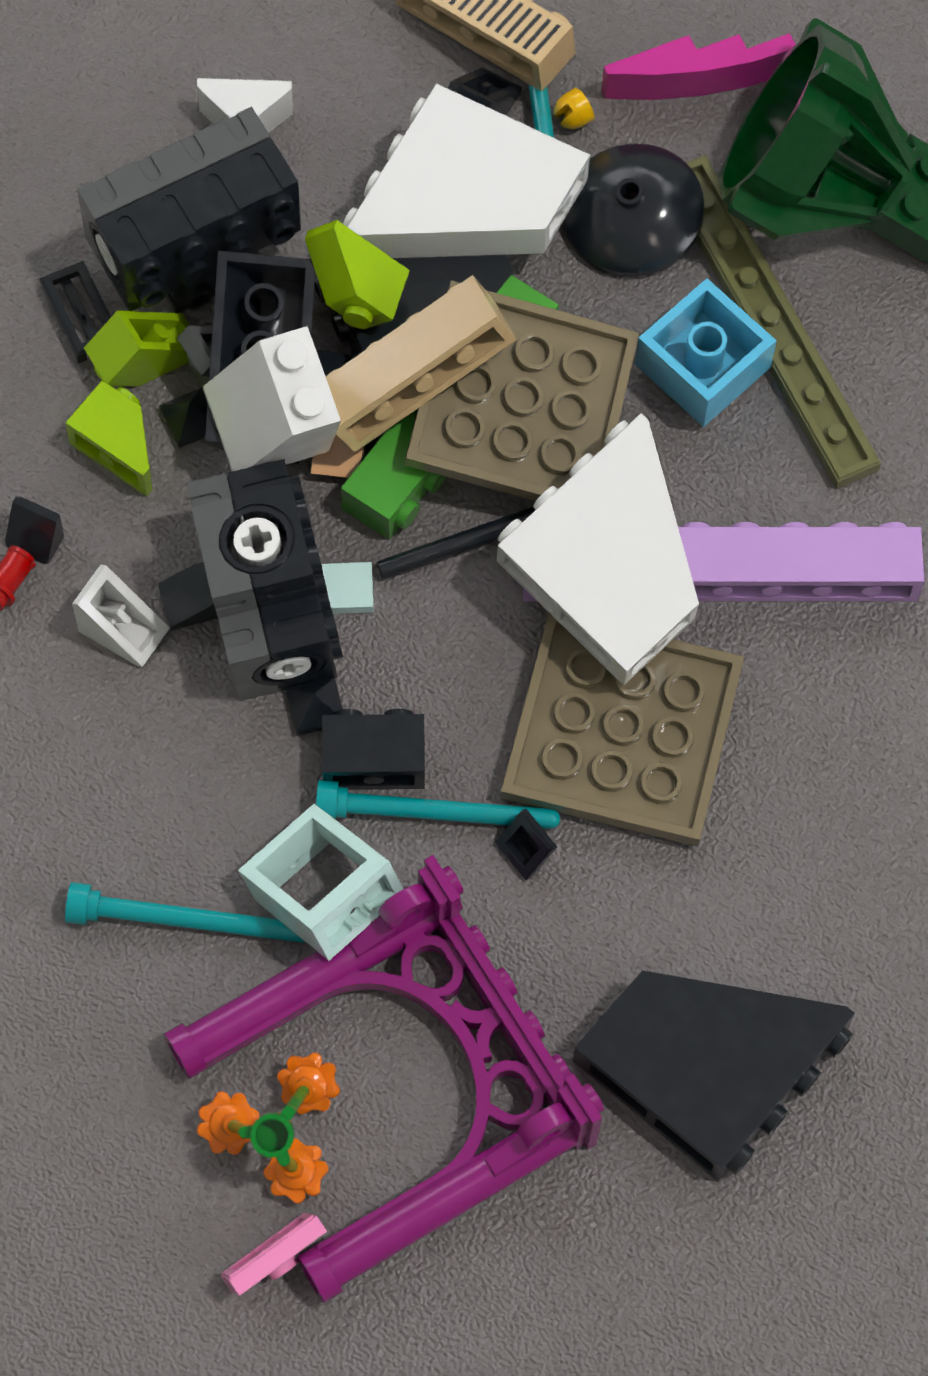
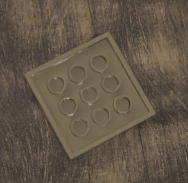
(529, 407)
(619, 751)

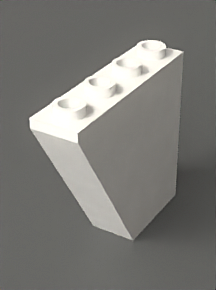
(468, 184)
(608, 554)

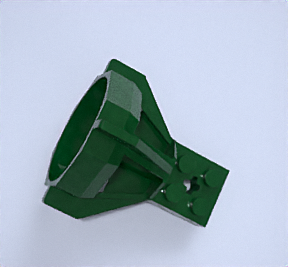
(829, 136)

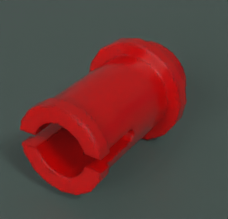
(13, 571)

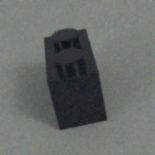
(374, 749)

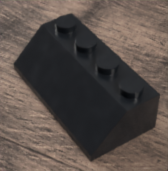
(252, 302)

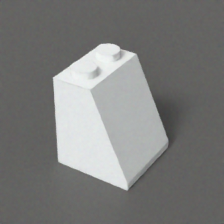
(274, 403)

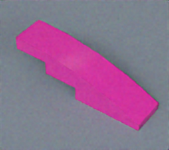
(684, 71)

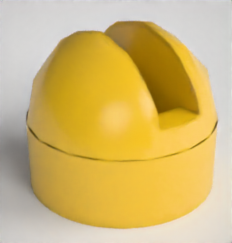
(574, 108)

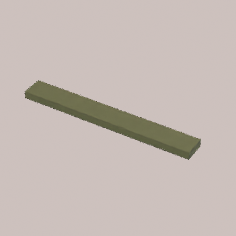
(795, 362)

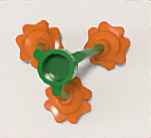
(293, 1165)

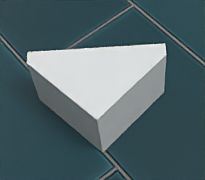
(226, 97)
(117, 618)

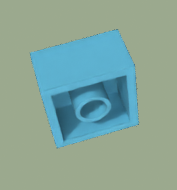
(705, 352)

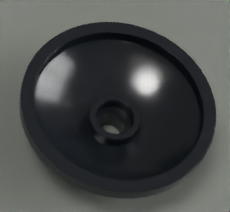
(642, 232)

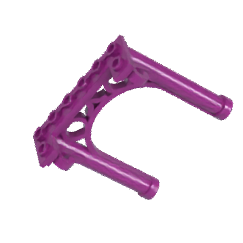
(468, 1178)

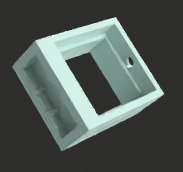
(329, 923)

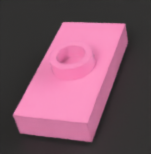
(274, 1255)

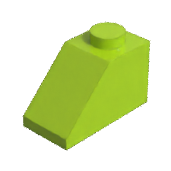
(355, 275)
(137, 347)
(112, 433)

